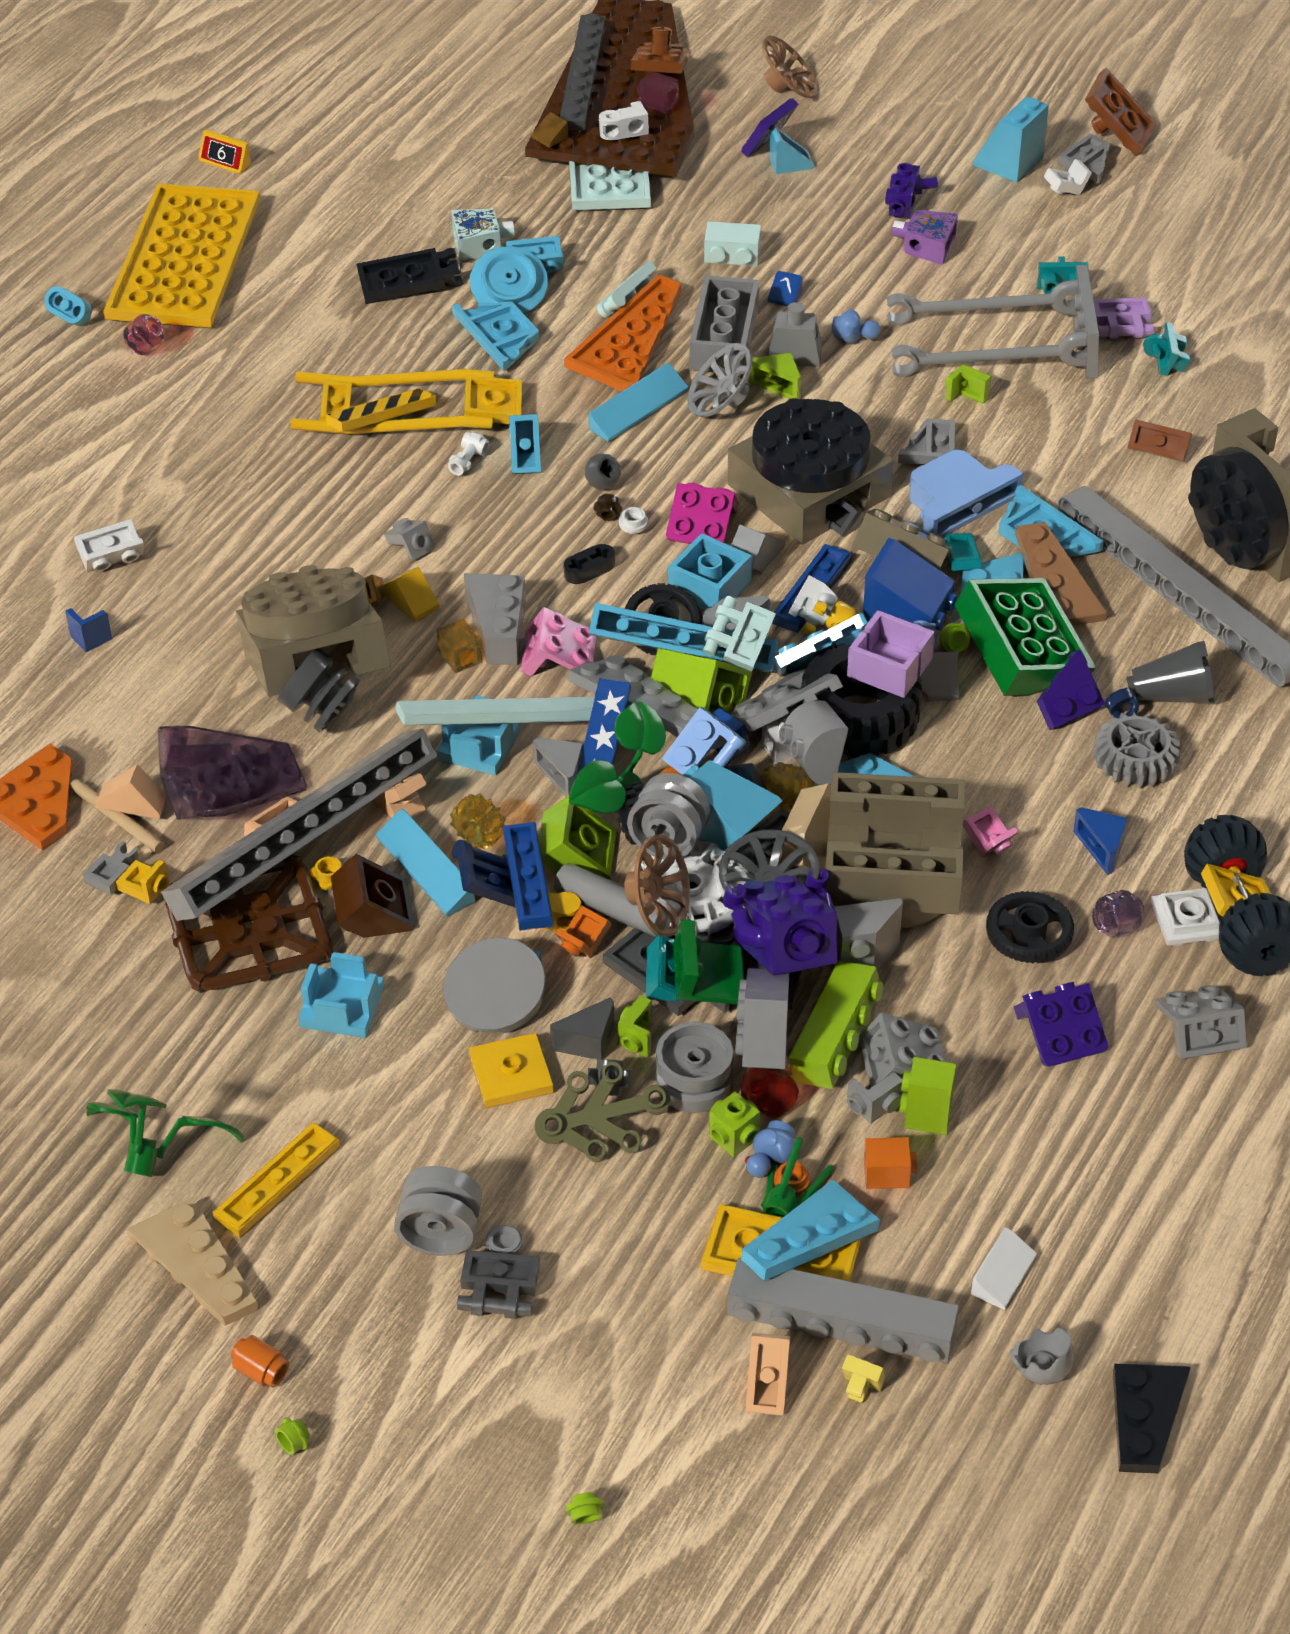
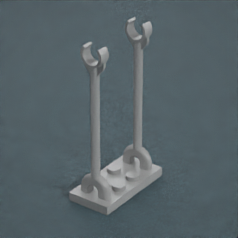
(1084, 327)

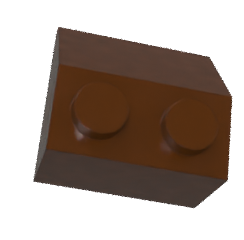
(371, 899)

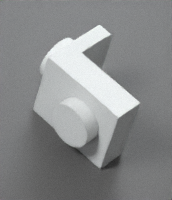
(1070, 181)

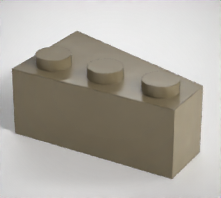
(879, 526)

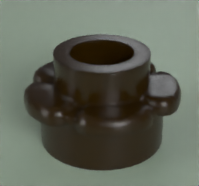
(608, 507)

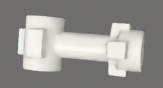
(472, 444)

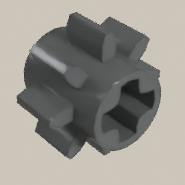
(595, 1075)

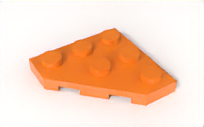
(38, 796)

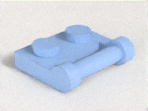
(698, 739)

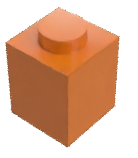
(888, 1163)

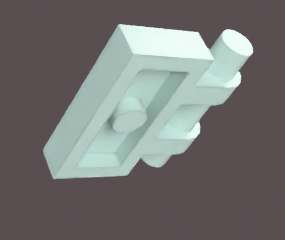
(748, 636)

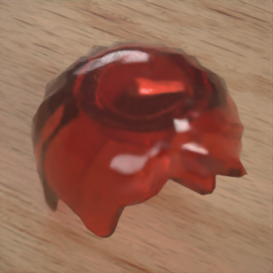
(770, 1090)

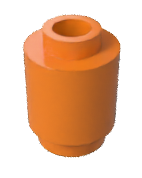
(259, 1361)

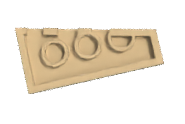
(196, 1258)

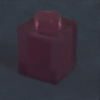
(658, 92)

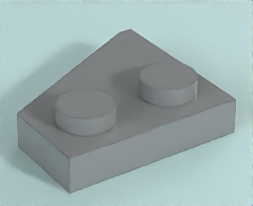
(931, 441)

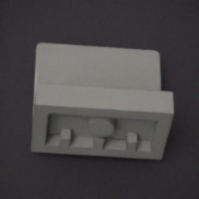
(1204, 1021)
(892, 1044)

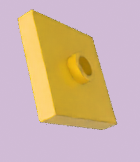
(510, 1070)

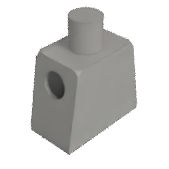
(797, 334)

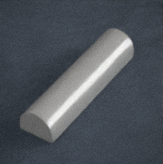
(603, 896)

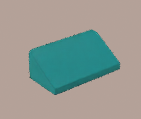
(660, 970)

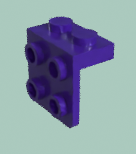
(1064, 1023)

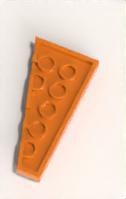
(626, 341)

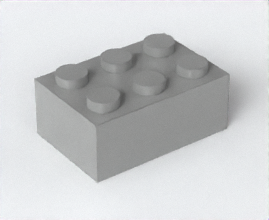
(762, 1019)

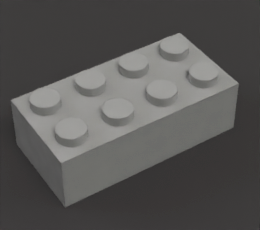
(723, 317)

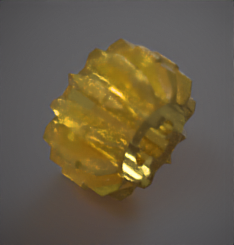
(786, 782)
(478, 821)

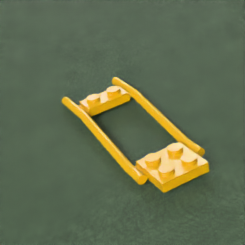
(485, 399)

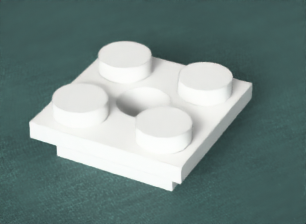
(1181, 928)

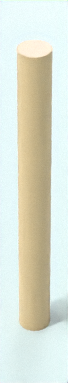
(119, 817)

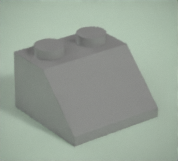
(868, 931)

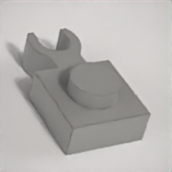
(108, 869)

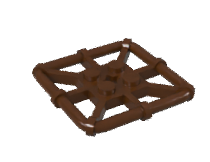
(265, 934)

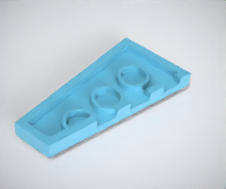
(809, 1231)

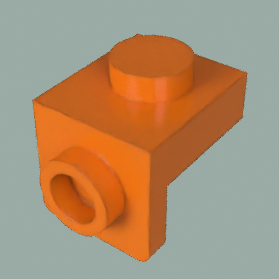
(583, 933)

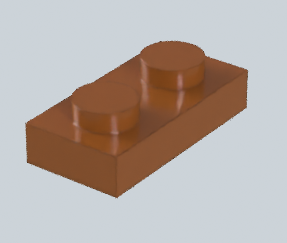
(1159, 440)

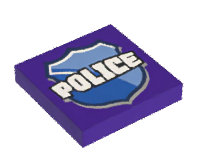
(762, 132)

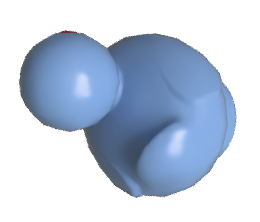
(851, 329)
(770, 1145)

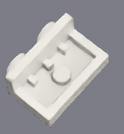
(109, 546)

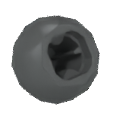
(602, 471)

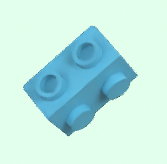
(544, 248)

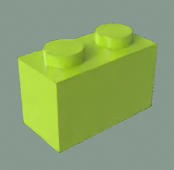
(928, 1095)

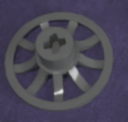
(767, 870)

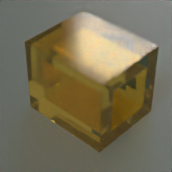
(459, 645)

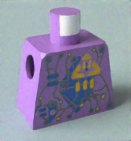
(928, 234)

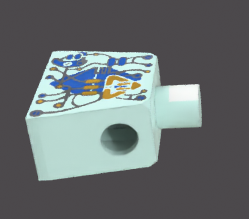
(478, 232)

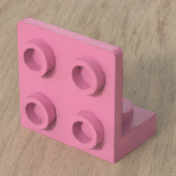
(556, 639)

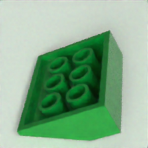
(1019, 631)

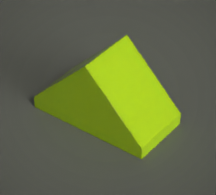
(776, 374)

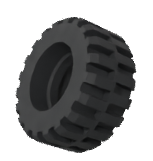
(871, 726)

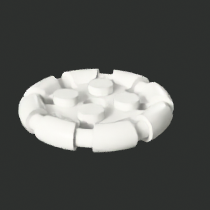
(708, 895)

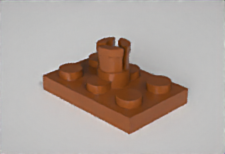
(660, 54)
(1119, 112)

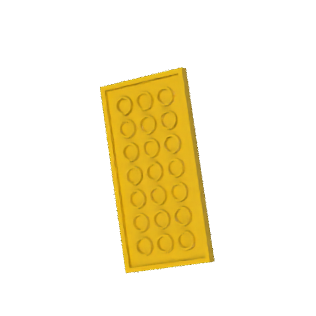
(183, 255)

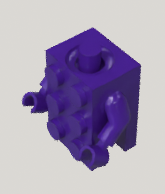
(785, 922)

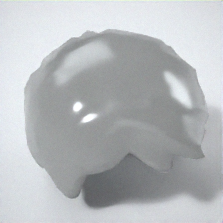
(1044, 1356)

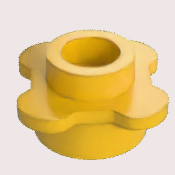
(324, 870)

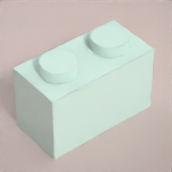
(732, 243)

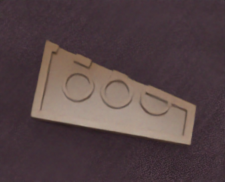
(1048, 560)

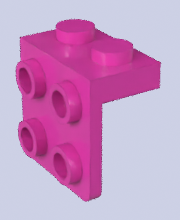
(700, 511)

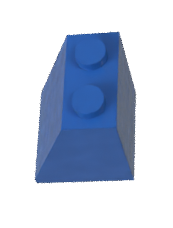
(907, 587)

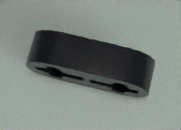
(589, 564)

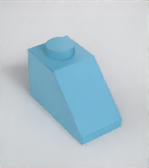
(525, 443)

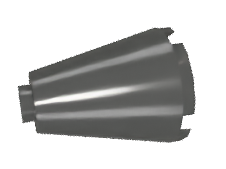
(1175, 677)

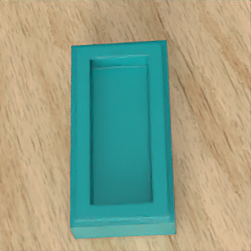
(964, 552)

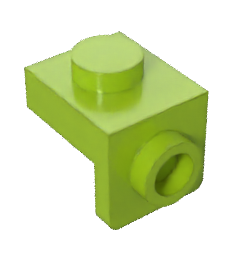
(968, 383)
(633, 1026)

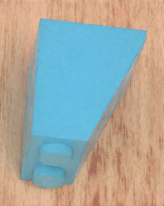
(1016, 141)
(733, 801)

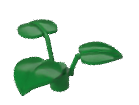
(597, 783)
(141, 1150)

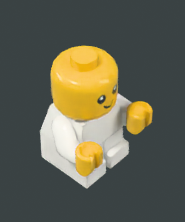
(819, 606)

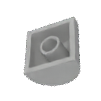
(815, 739)

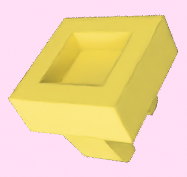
(862, 1377)

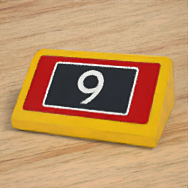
(224, 152)

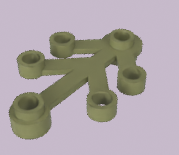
(596, 1114)

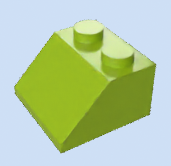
(576, 837)

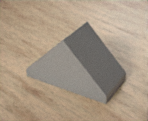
(558, 761)

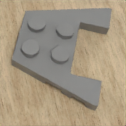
(781, 697)

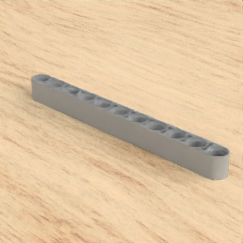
(1181, 585)

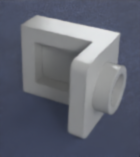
(413, 535)
(877, 1100)

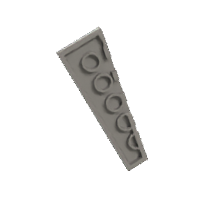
(670, 707)

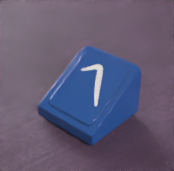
(785, 288)

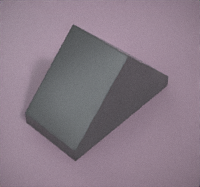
(585, 1031)

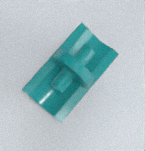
(1054, 273)
(1168, 350)

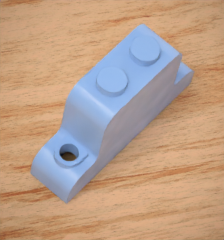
(959, 490)

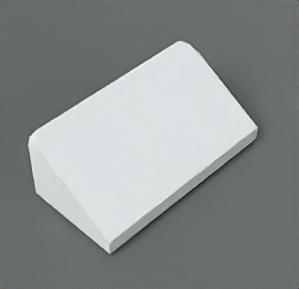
(1003, 1269)

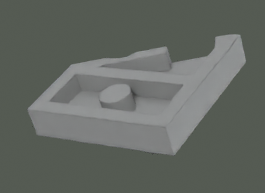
(1091, 152)

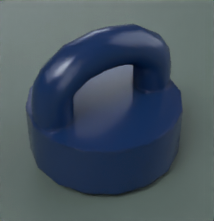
(1122, 701)

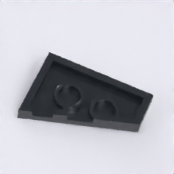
(1145, 1412)

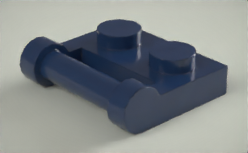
(484, 873)

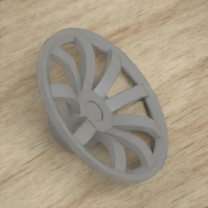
(728, 387)

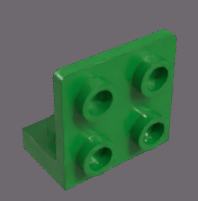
(705, 969)

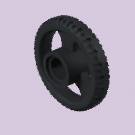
(662, 606)
(1029, 926)

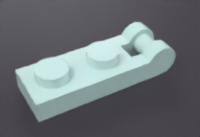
(626, 290)

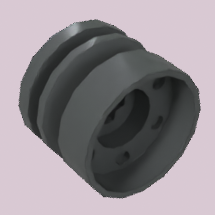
(318, 690)

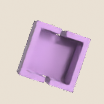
(890, 653)

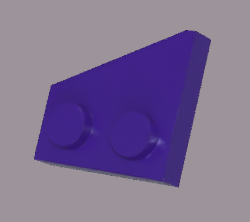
(1070, 693)

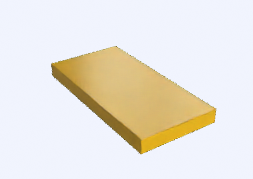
(737, 1227)

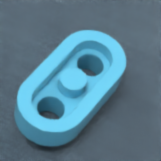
(68, 305)

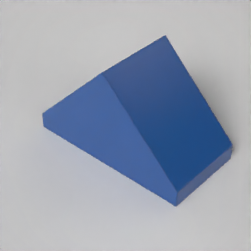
(1101, 835)

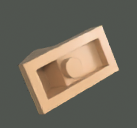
(404, 796)
(767, 1373)

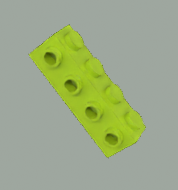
(835, 1024)

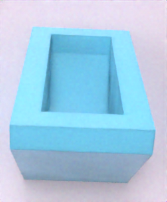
(787, 154)

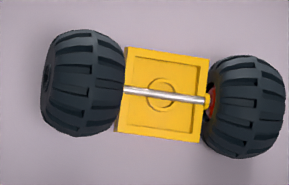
(1255, 925)

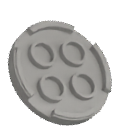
(494, 985)

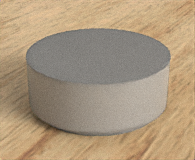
(504, 1240)

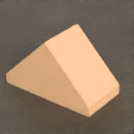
(132, 794)

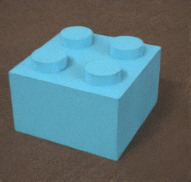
(711, 571)

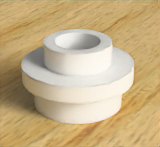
(633, 520)

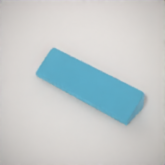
(637, 402)
(424, 862)

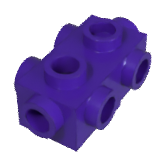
(904, 188)

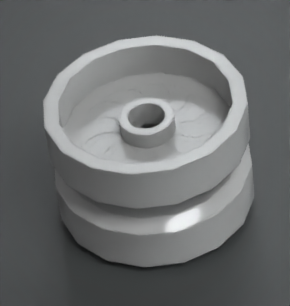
(672, 808)
(695, 1066)
(438, 1211)

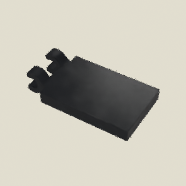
(408, 274)

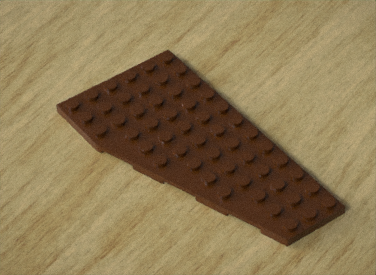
(615, 87)

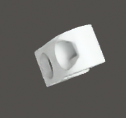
(624, 122)

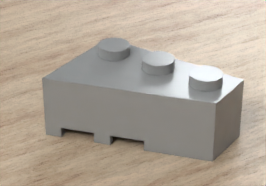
(497, 613)

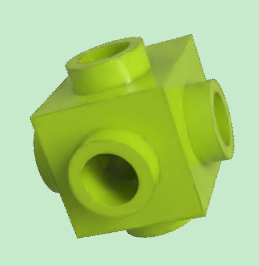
(734, 1123)

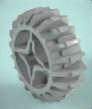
(1137, 746)

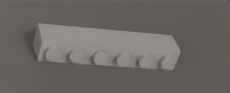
(845, 1312)

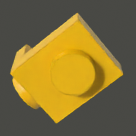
(144, 881)

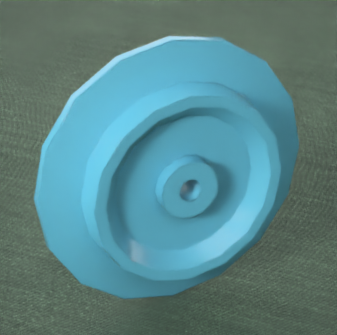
(509, 276)

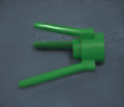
(783, 1198)

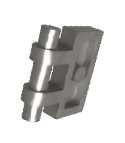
(501, 1274)

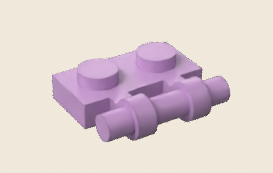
(1123, 311)

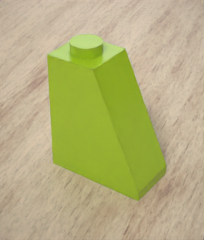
(701, 680)

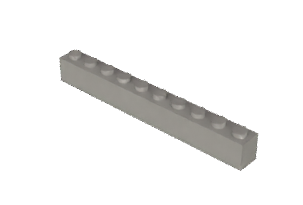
(298, 825)

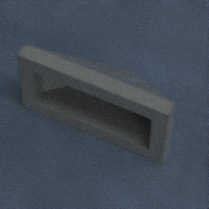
(842, 515)

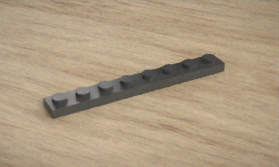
(583, 71)

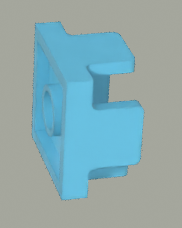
(477, 745)
(340, 997)

